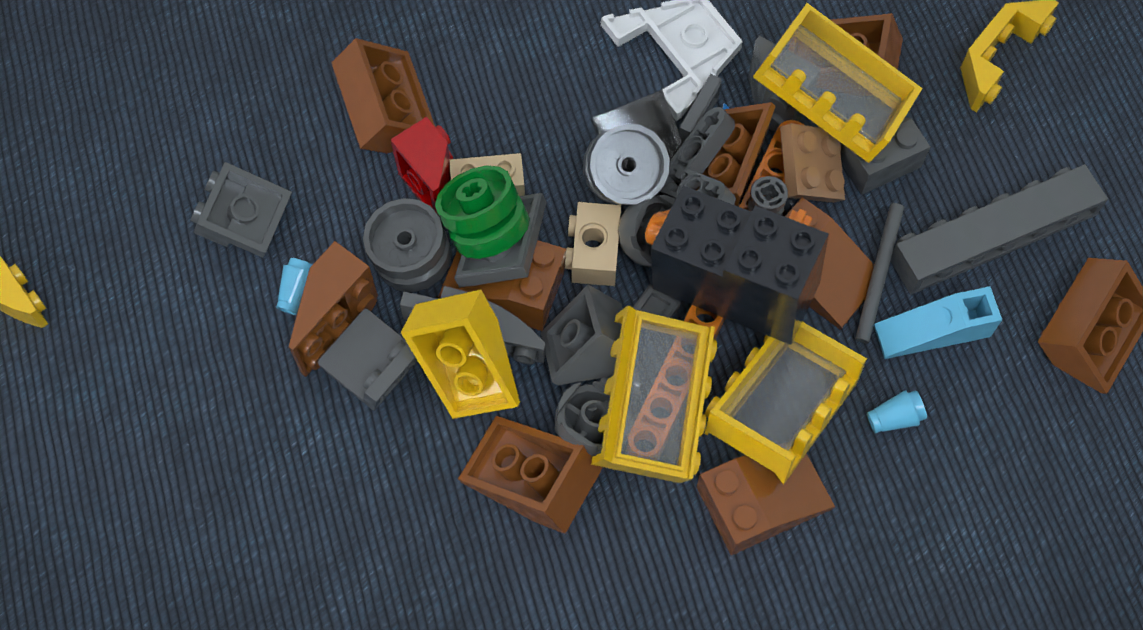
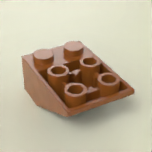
(332, 298)

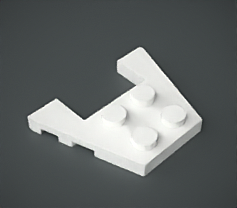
(690, 35)

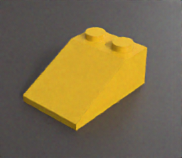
(462, 353)

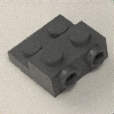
(240, 210)

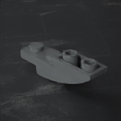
(518, 338)

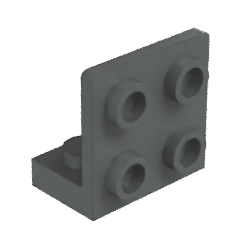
(368, 359)

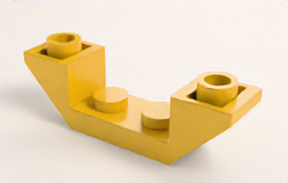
(1022, 19)

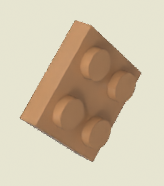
(812, 164)

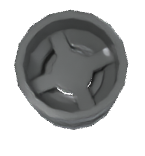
(769, 187)

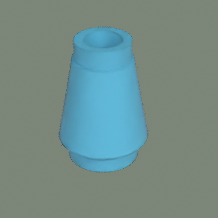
(292, 285)
(898, 412)

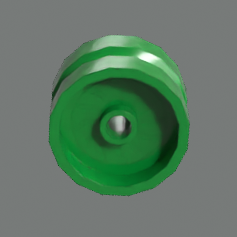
(482, 212)

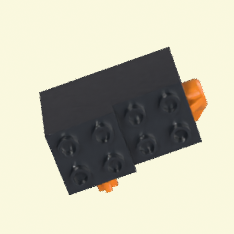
(738, 261)

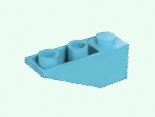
(940, 323)

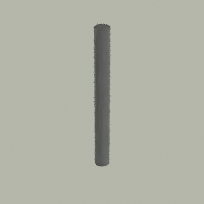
(879, 273)

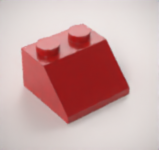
(423, 159)

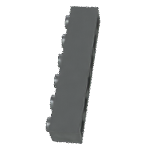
(997, 228)

